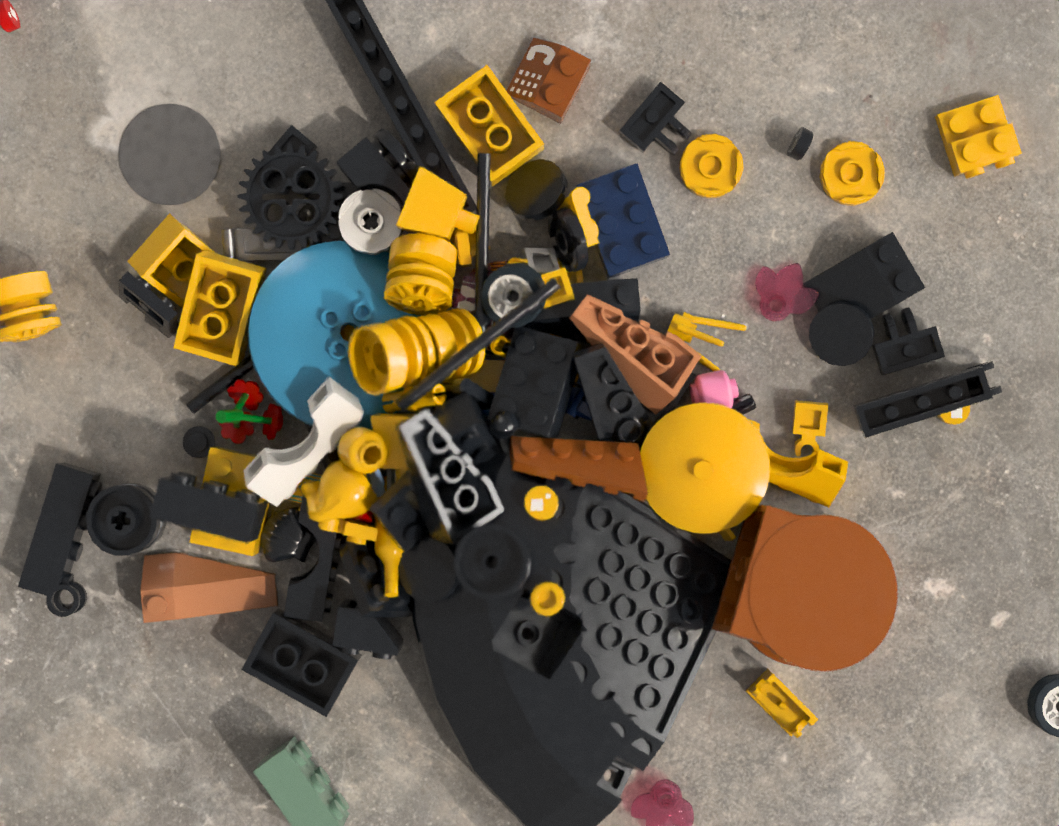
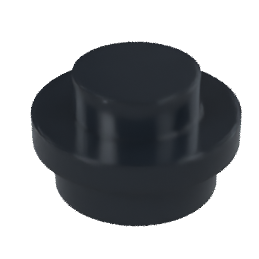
(198, 441)

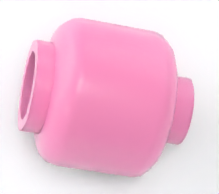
(714, 388)

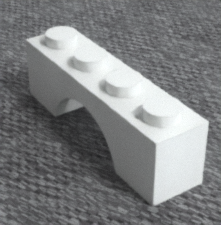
(278, 472)

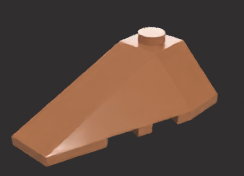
(650, 361)
(191, 586)

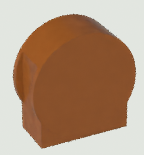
(808, 590)

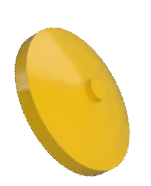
(705, 467)

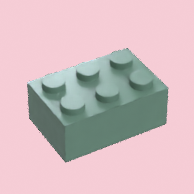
(301, 787)

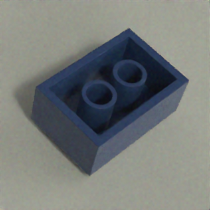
(625, 221)

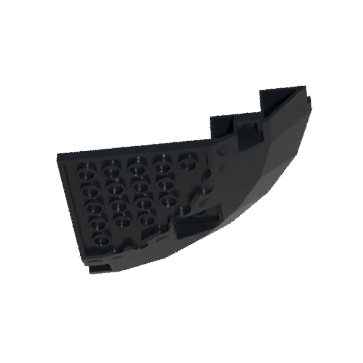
(592, 679)

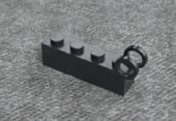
(925, 400)
(59, 536)

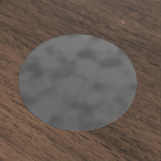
(169, 154)

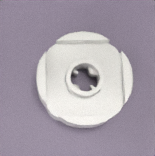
(352, 223)

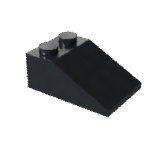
(869, 278)

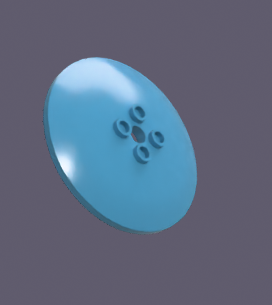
(299, 321)

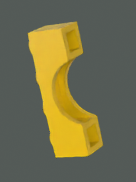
(812, 476)

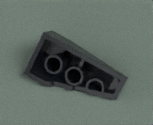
(617, 293)
(445, 482)

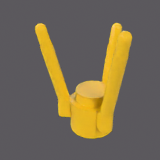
(685, 329)

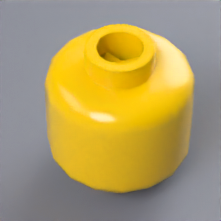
(362, 450)

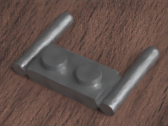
(245, 246)

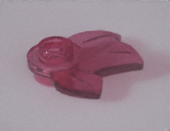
(785, 288)
(663, 811)

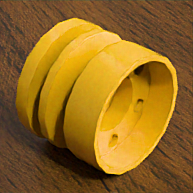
(420, 274)
(22, 308)
(450, 333)
(391, 354)

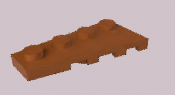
(600, 463)

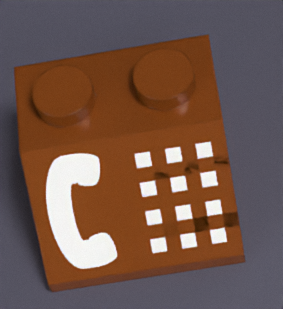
(548, 78)

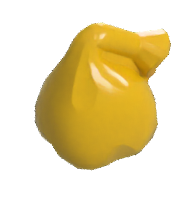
(338, 494)

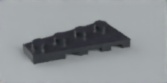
(609, 398)

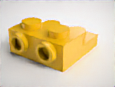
(978, 137)

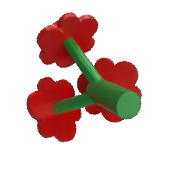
(238, 424)

